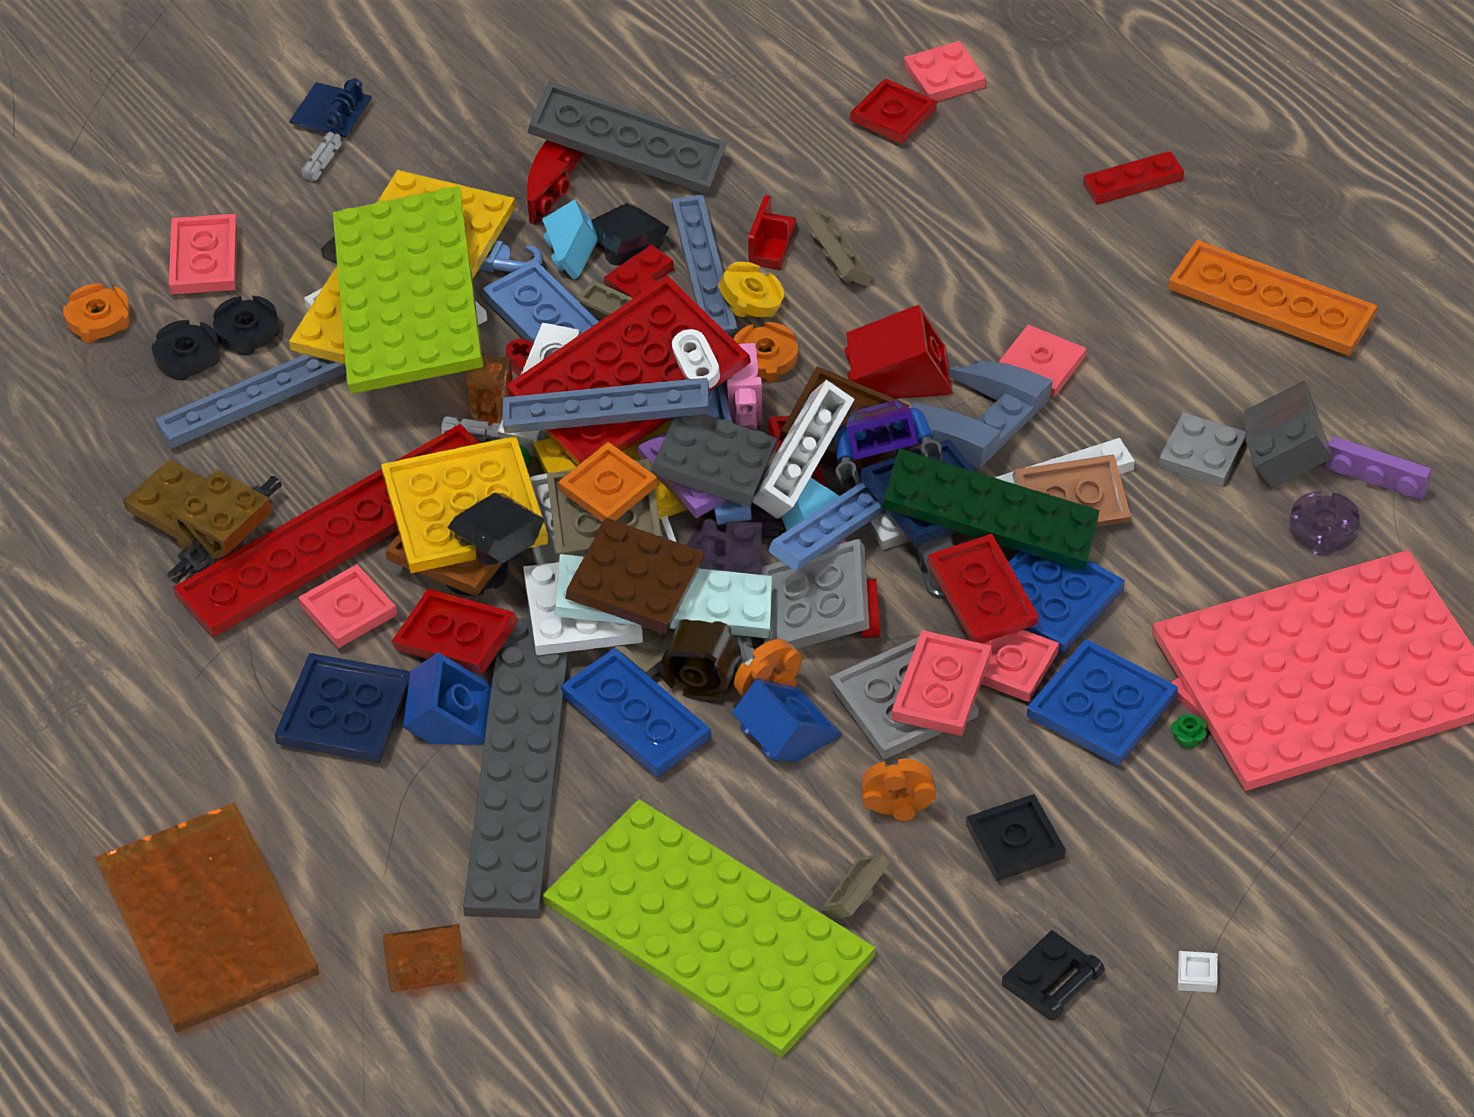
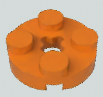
(92, 326)
(782, 345)
(773, 662)
(898, 788)

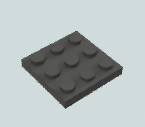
(714, 457)

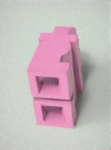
(745, 393)

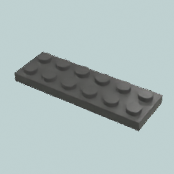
(627, 137)

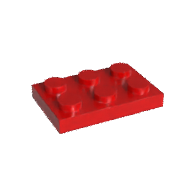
(982, 589)
(456, 628)

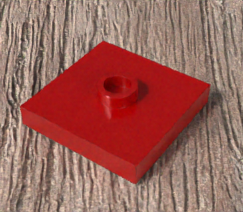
(893, 111)

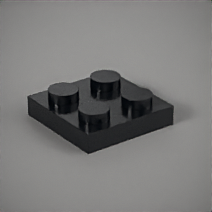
(1015, 837)

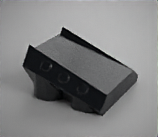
(627, 232)
(497, 528)

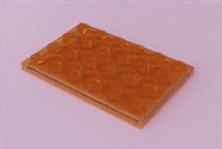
(206, 917)

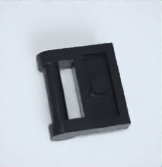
(1044, 968)

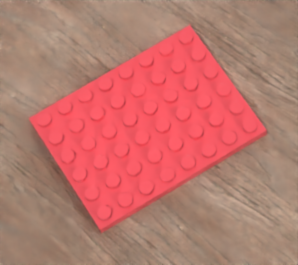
(1324, 668)

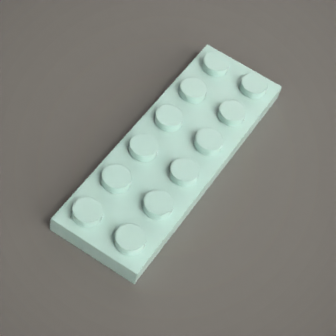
(715, 595)

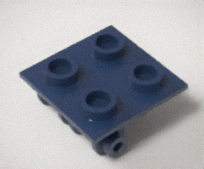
(332, 108)

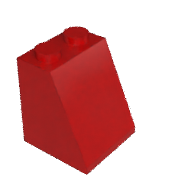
(899, 356)

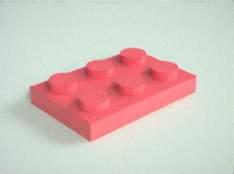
(203, 254)
(941, 683)

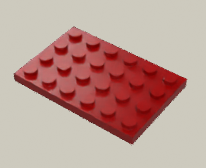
(627, 350)

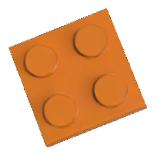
(608, 483)

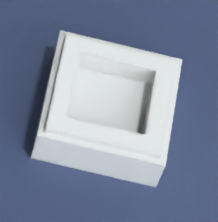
(1197, 971)

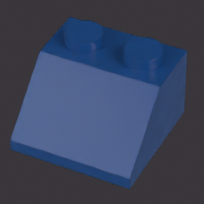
(447, 703)
(784, 721)

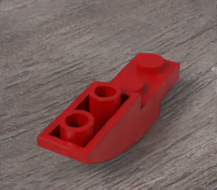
(549, 177)

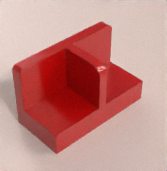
(770, 237)

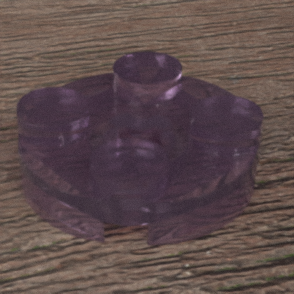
(1320, 537)

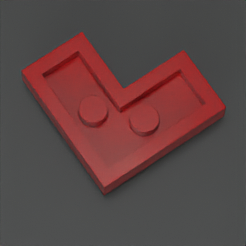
(640, 272)

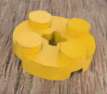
(750, 290)

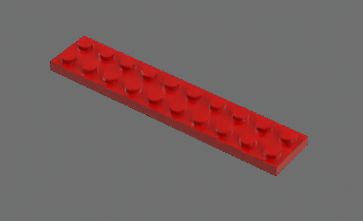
(300, 548)

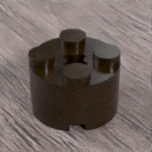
(700, 659)

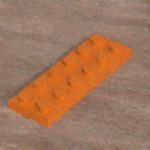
(1273, 297)

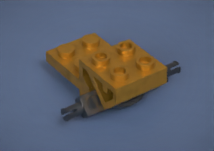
(201, 513)

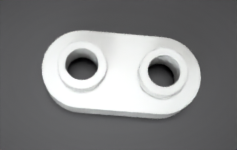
(697, 362)

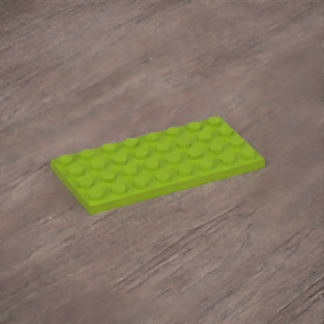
(406, 290)
(710, 927)

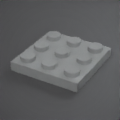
(820, 598)
(870, 694)

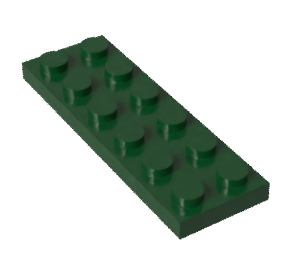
(988, 505)

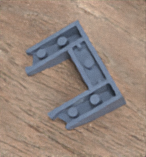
(1018, 398)

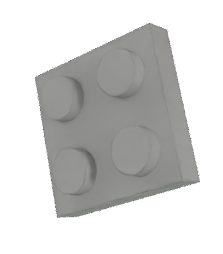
(1202, 449)

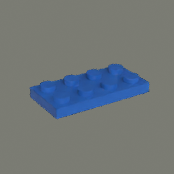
(636, 712)

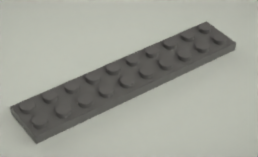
(516, 780)

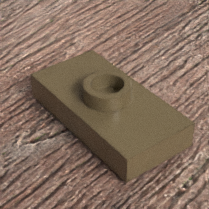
(601, 299)
(855, 886)

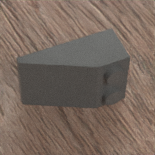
(1286, 435)

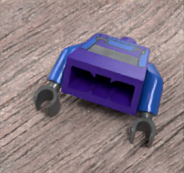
(879, 431)

